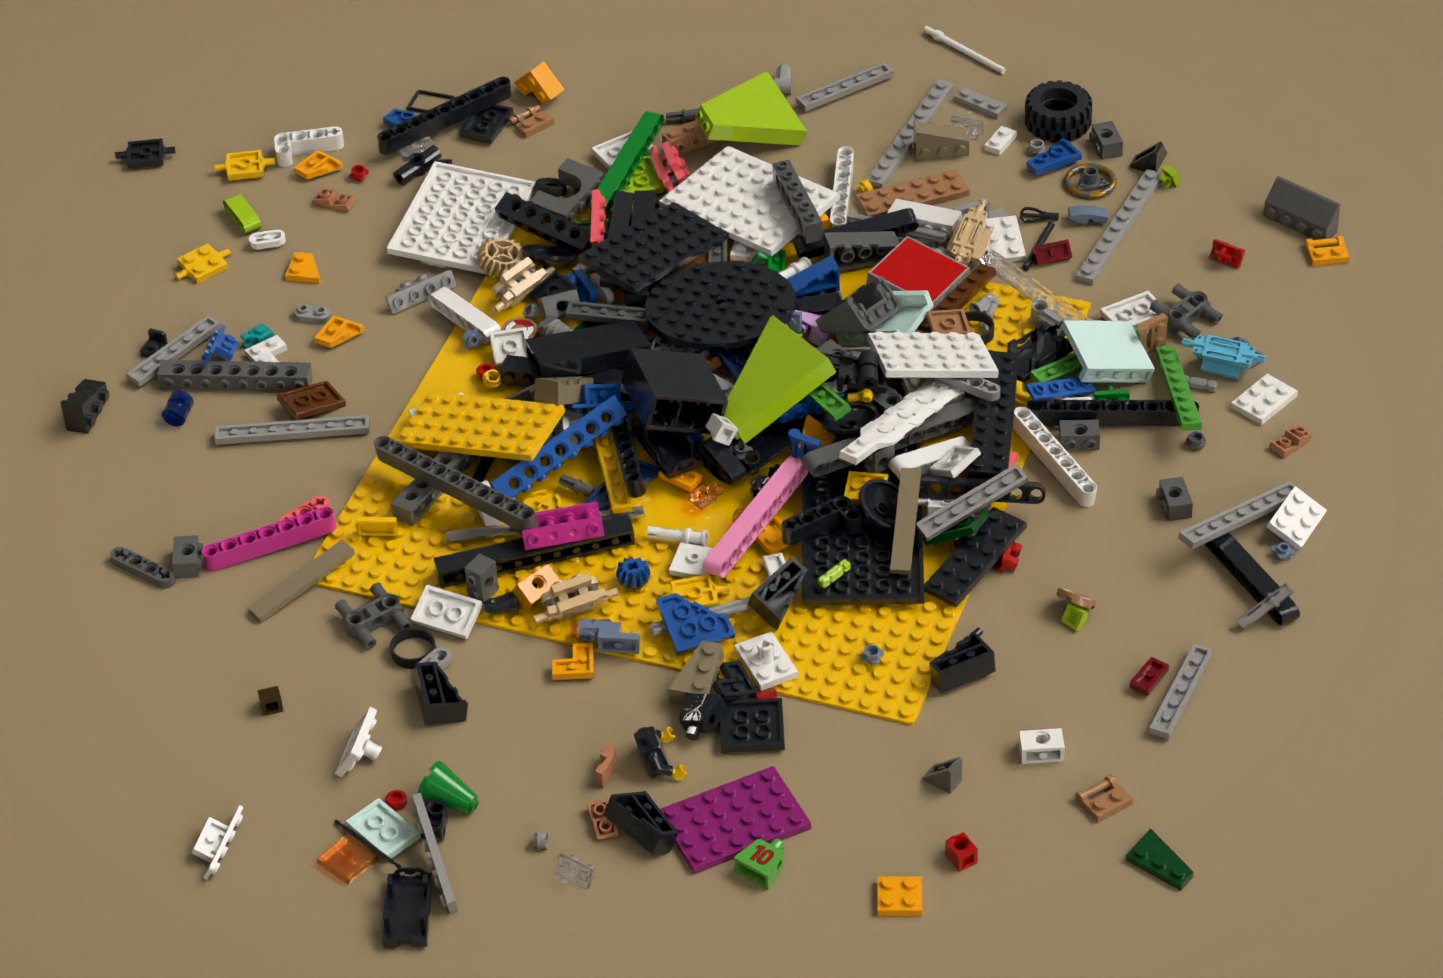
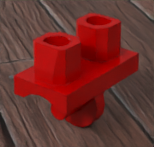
(1227, 253)
(1007, 561)

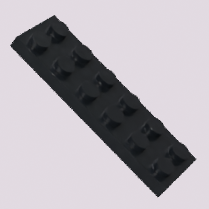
(974, 557)

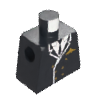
(701, 713)

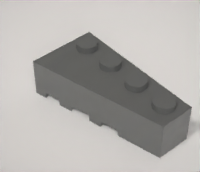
(858, 249)

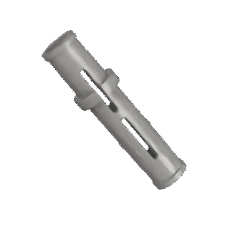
(1272, 600)

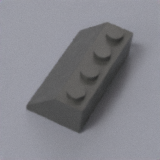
(1302, 209)

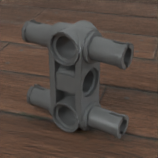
(1186, 311)
(372, 615)

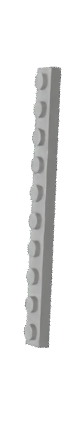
(904, 141)
(1118, 227)

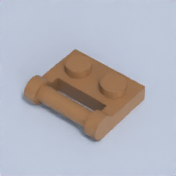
(1153, 332)
(1107, 803)

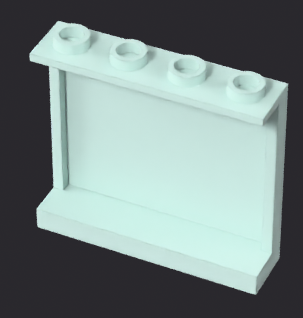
(906, 320)
(1108, 351)

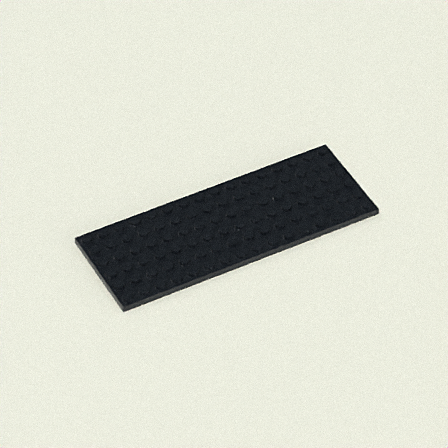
(867, 551)

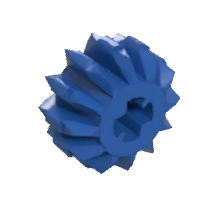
(633, 572)

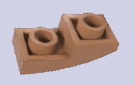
(330, 199)
(1291, 441)
(608, 763)
(601, 825)

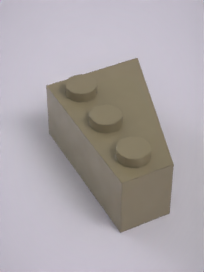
(939, 141)
(560, 390)
(698, 672)

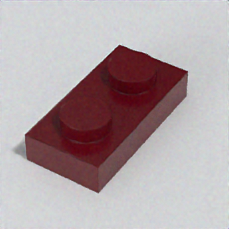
(1052, 252)
(1149, 676)

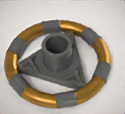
(1090, 181)

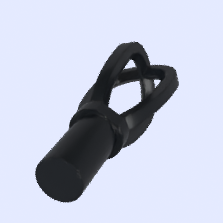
(1043, 215)

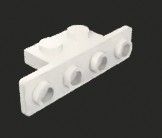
(212, 841)

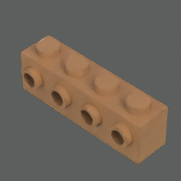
(687, 138)

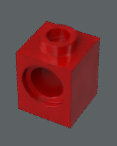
(961, 851)

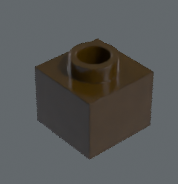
(270, 700)

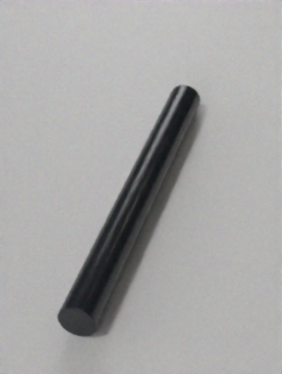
(1042, 239)

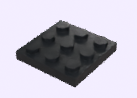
(752, 726)

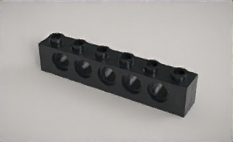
(507, 211)

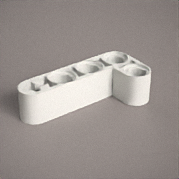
(306, 142)

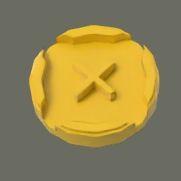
(543, 500)

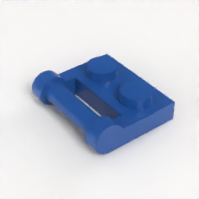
(806, 443)

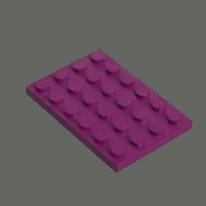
(733, 816)

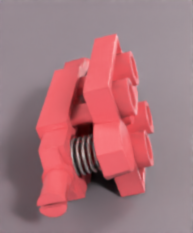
(675, 164)

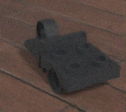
(858, 372)

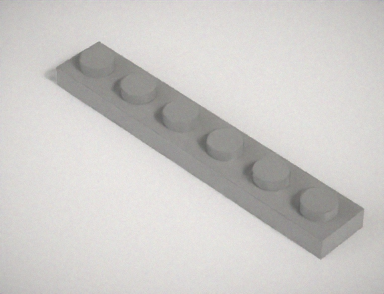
(844, 86)
(174, 350)
(972, 502)
(1181, 691)
(435, 861)

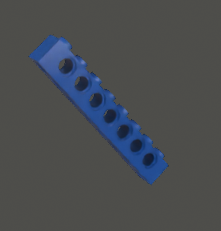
(615, 414)

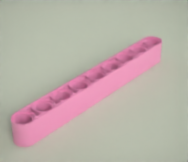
(755, 517)

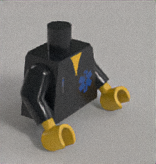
(653, 752)

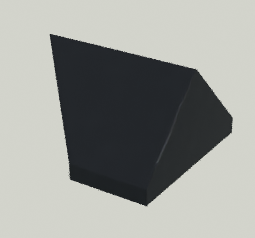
(1150, 158)

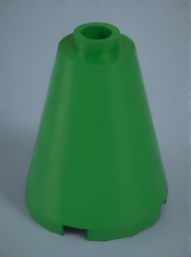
(448, 787)

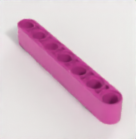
(269, 538)

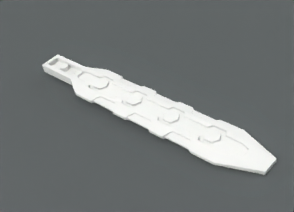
(900, 419)

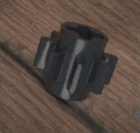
(757, 484)

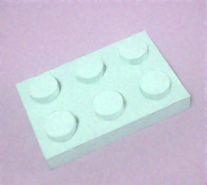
(383, 828)

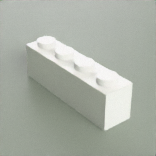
(931, 216)

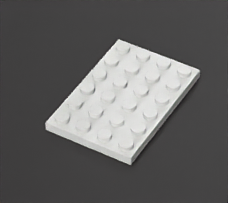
(932, 355)

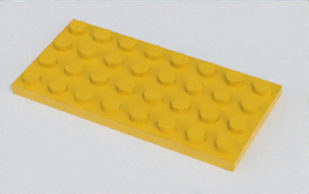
(481, 426)

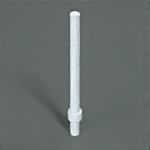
(939, 36)

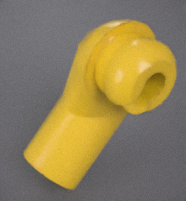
(865, 395)
(1020, 395)

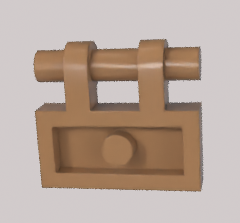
(533, 124)

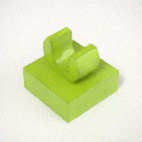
(1169, 176)
(1074, 616)

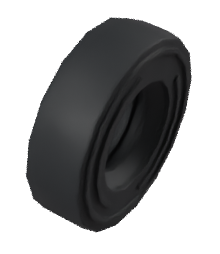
(551, 186)

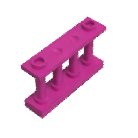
(564, 526)

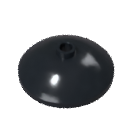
(549, 255)
(852, 422)
(879, 502)

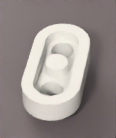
(267, 239)

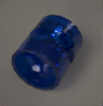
(177, 408)

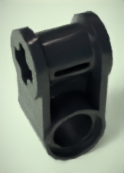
(438, 818)

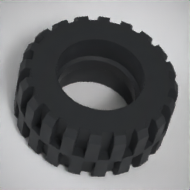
(1058, 111)

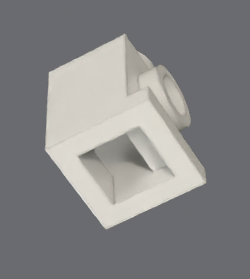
(721, 429)

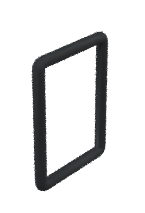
(428, 93)

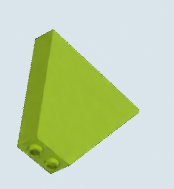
(751, 113)
(774, 379)

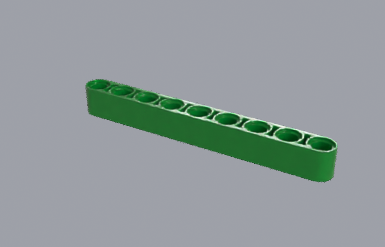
(630, 157)

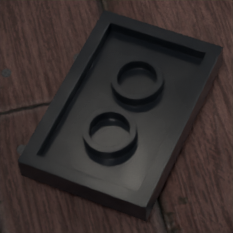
(486, 124)

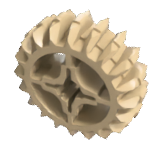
(498, 255)

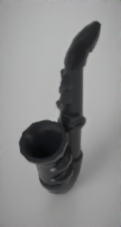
(502, 603)

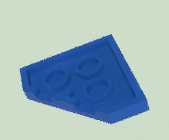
(692, 623)

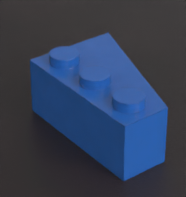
(817, 279)

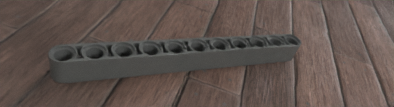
(951, 417)
(455, 484)

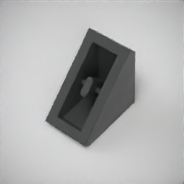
(945, 774)

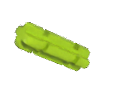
(834, 573)

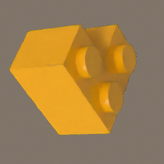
(541, 82)

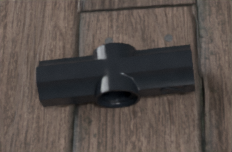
(417, 164)

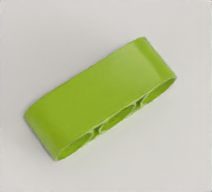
(242, 214)

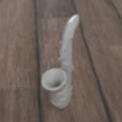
(987, 305)

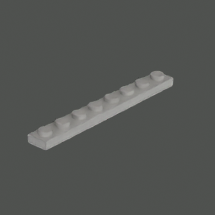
(292, 429)
(1235, 516)

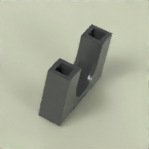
(577, 176)

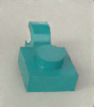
(256, 335)

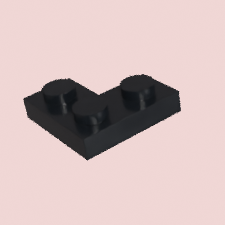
(736, 682)

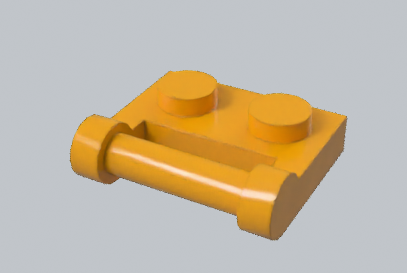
(1327, 255)
(770, 539)

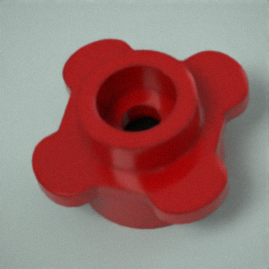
(358, 173)

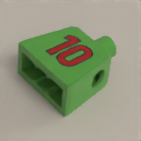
(761, 862)

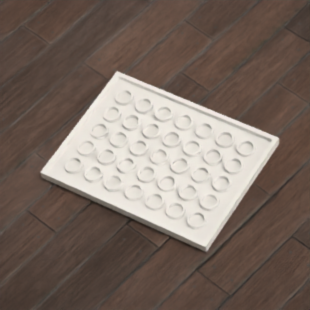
(743, 200)
(455, 216)

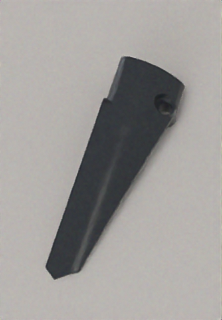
(765, 446)

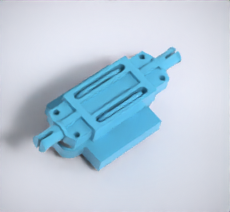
(1223, 355)

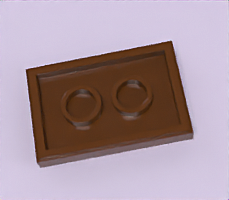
(311, 400)

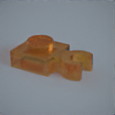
(705, 496)

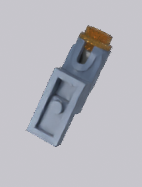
(607, 635)

